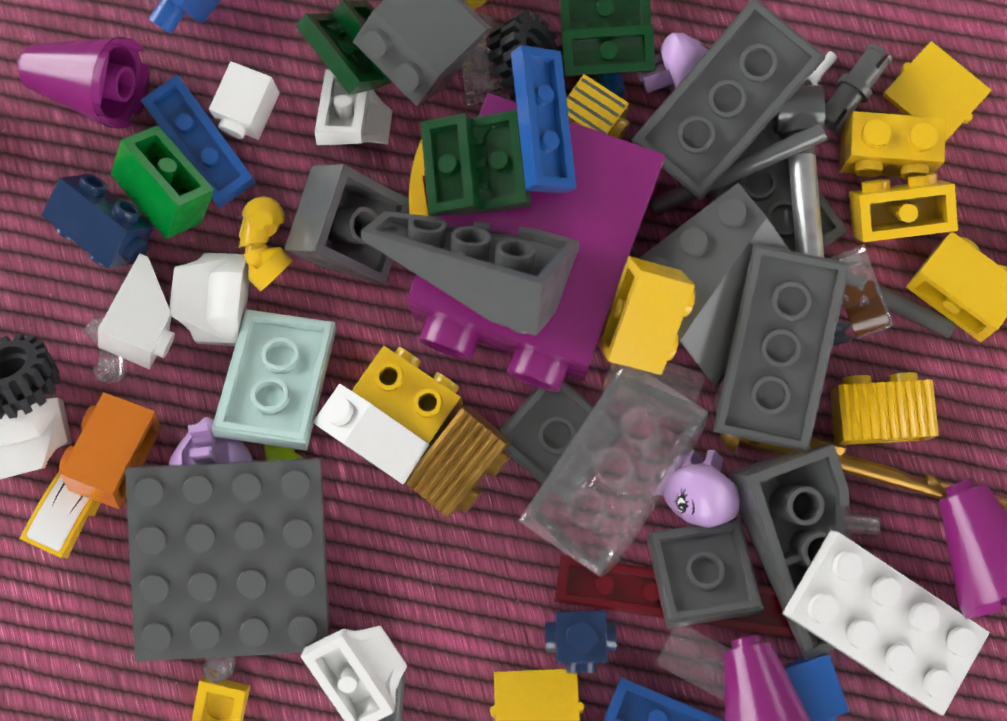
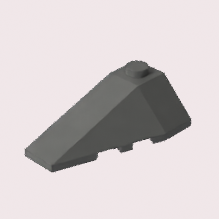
(493, 273)

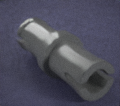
(855, 87)

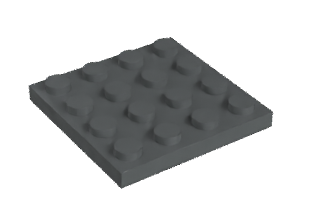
(227, 558)

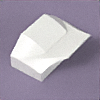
(350, 117)
(211, 297)
(32, 438)
(357, 672)

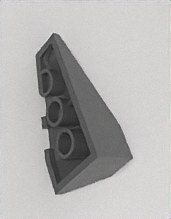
(788, 512)

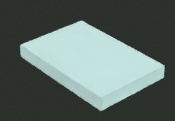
(274, 380)

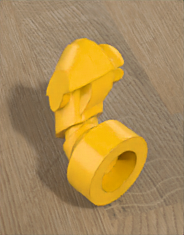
(260, 221)

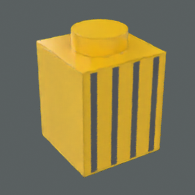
(597, 108)

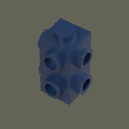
(98, 220)
(580, 639)

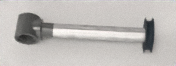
(800, 113)

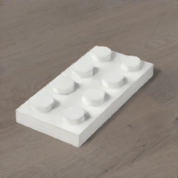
(886, 622)

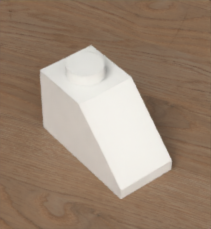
(138, 318)
(371, 433)

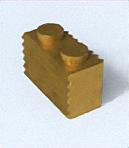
(459, 462)

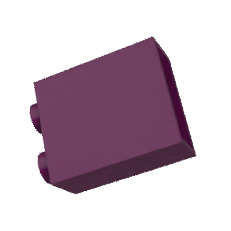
(602, 213)

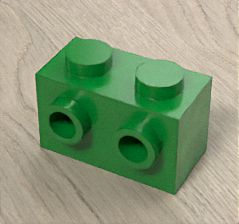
(161, 181)

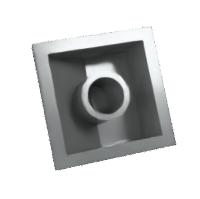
(421, 42)
(331, 218)

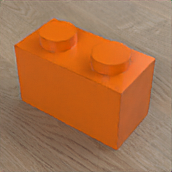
(112, 438)

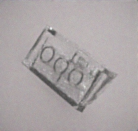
(615, 469)

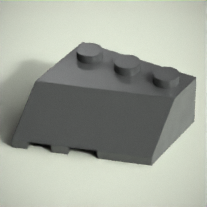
(715, 256)

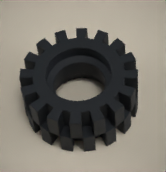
(517, 31)
(25, 374)

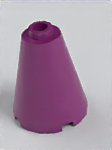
(89, 76)
(976, 546)
(758, 684)

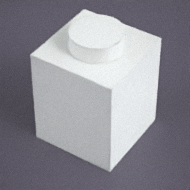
(243, 101)

